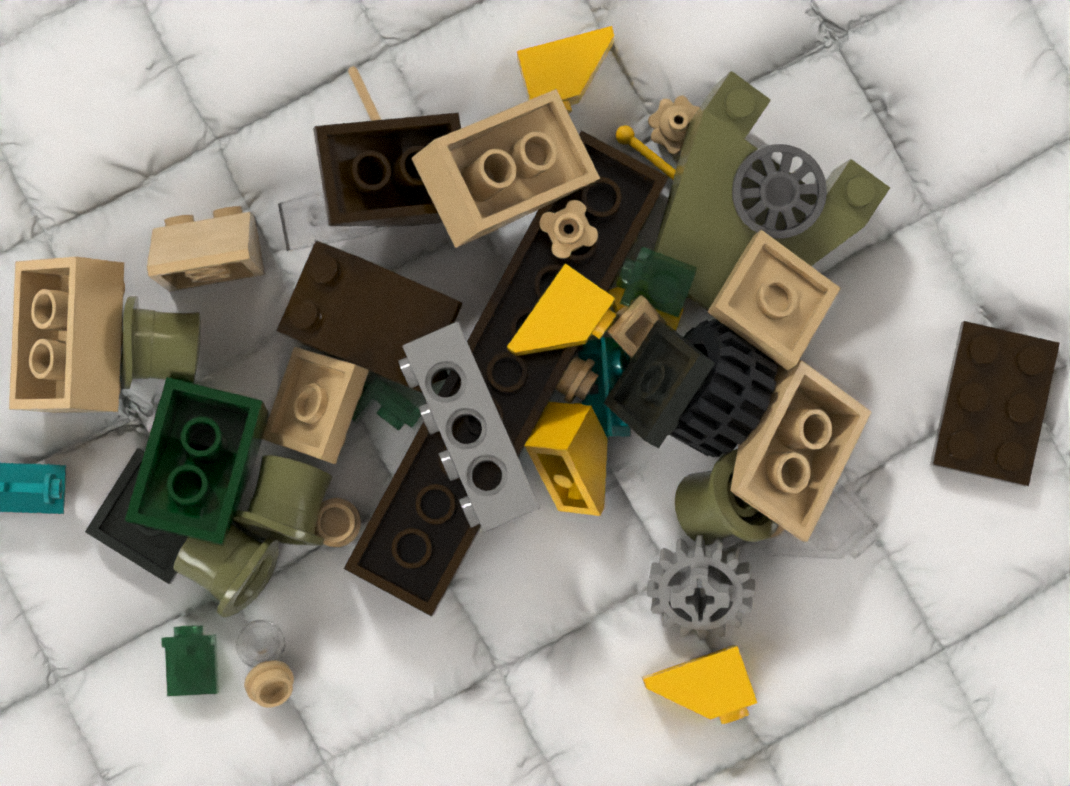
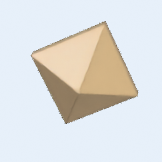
(634, 324)

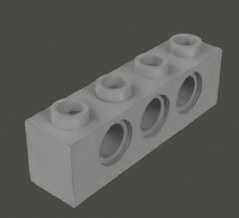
(450, 351)

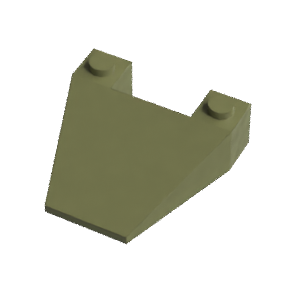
(701, 217)

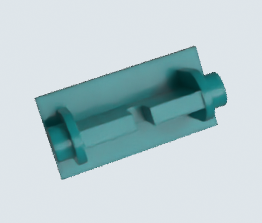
(609, 365)
(32, 488)

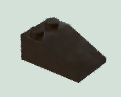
(371, 170)
(362, 311)

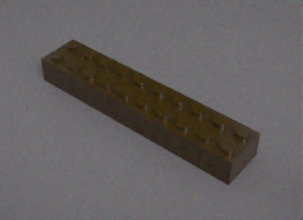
(419, 524)

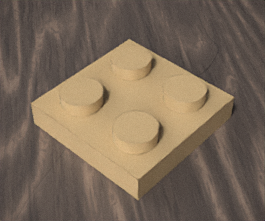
(774, 300)
(315, 404)

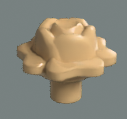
(671, 123)

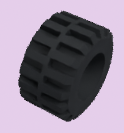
(733, 394)

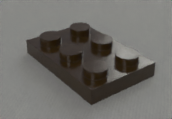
(994, 403)

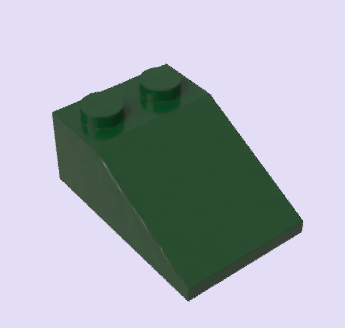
(197, 461)

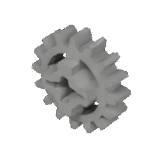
(725, 584)

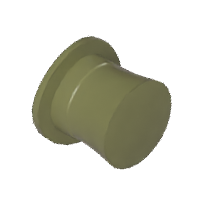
(158, 344)
(285, 502)
(711, 510)
(231, 571)

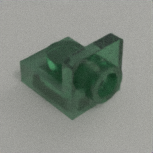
(658, 279)
(394, 407)
(191, 661)

